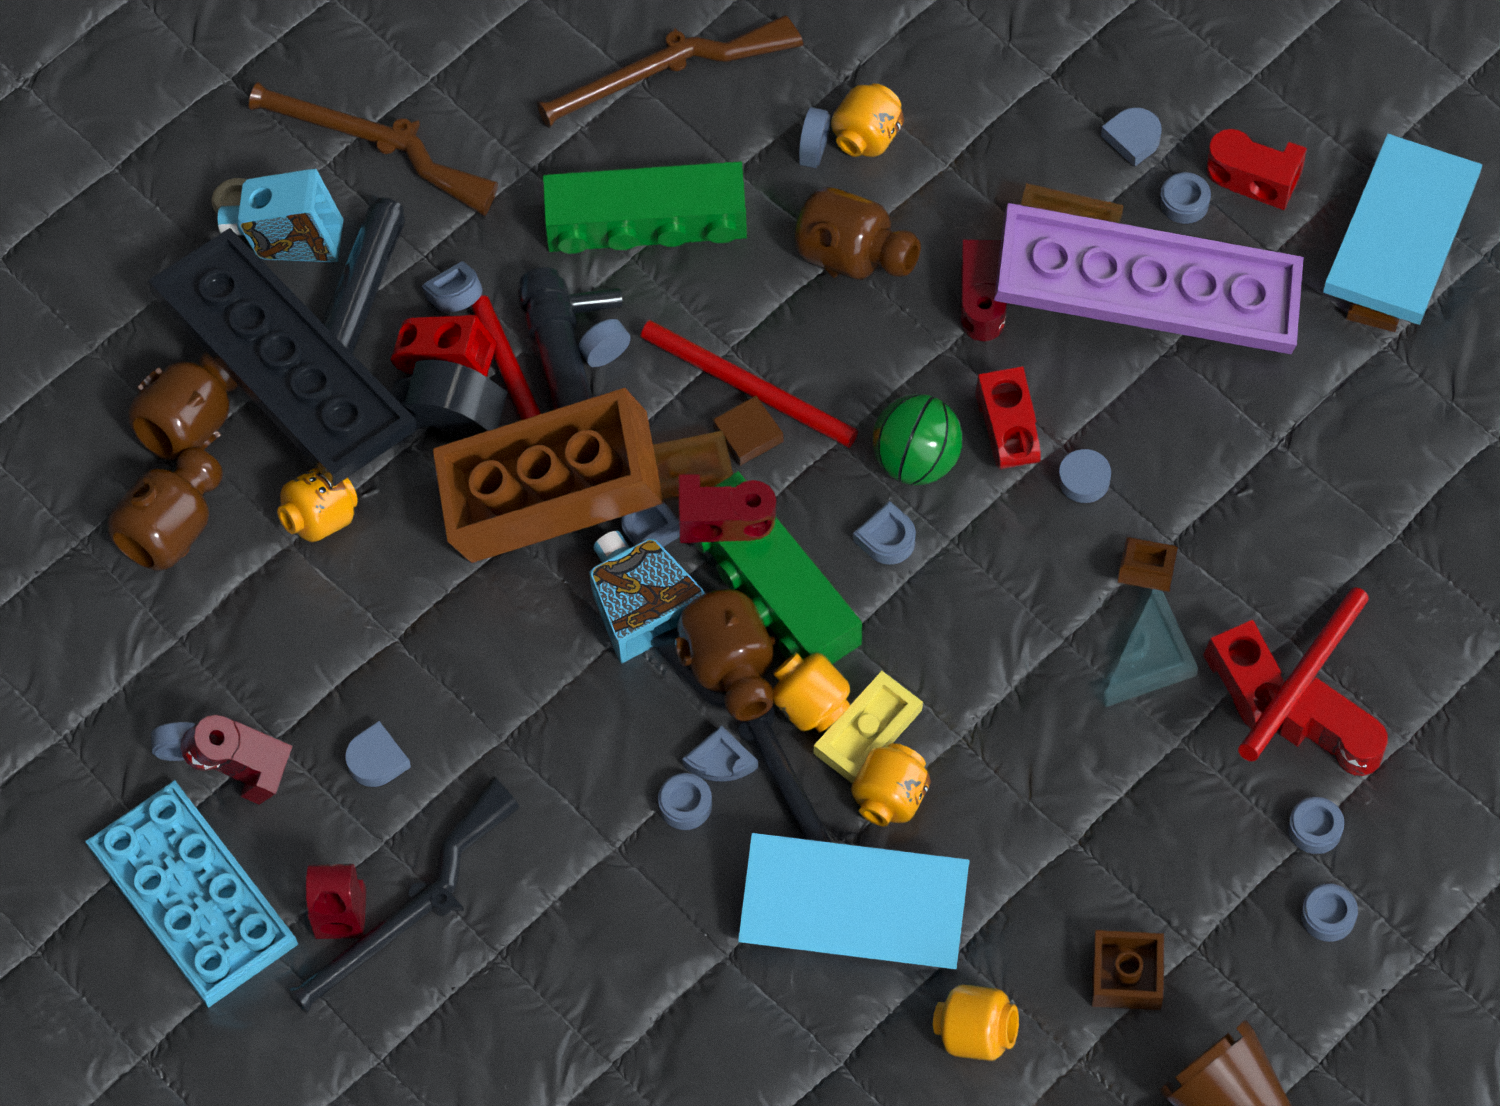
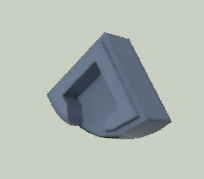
(720, 758)

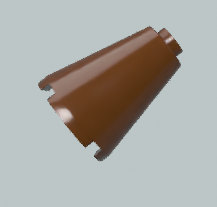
(1228, 1076)

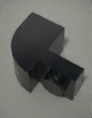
(451, 398)

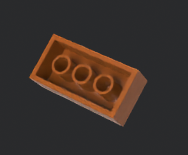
(547, 475)

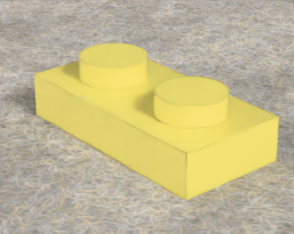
(869, 723)

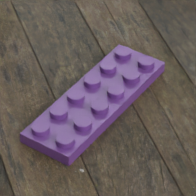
(1149, 278)

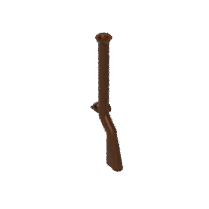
(769, 38)
(467, 188)

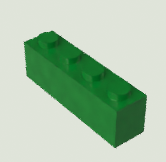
(645, 207)
(787, 591)

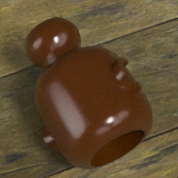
(852, 236)
(181, 407)
(165, 511)
(728, 650)

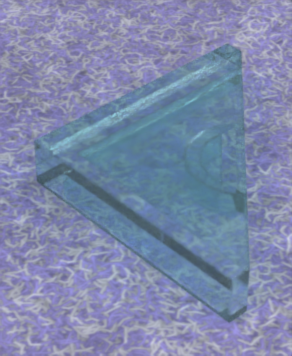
(1153, 654)

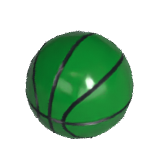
(917, 439)

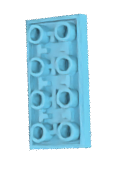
(1403, 229)
(191, 893)
(854, 901)

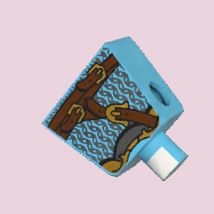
(287, 217)
(638, 592)

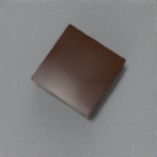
(1128, 970)

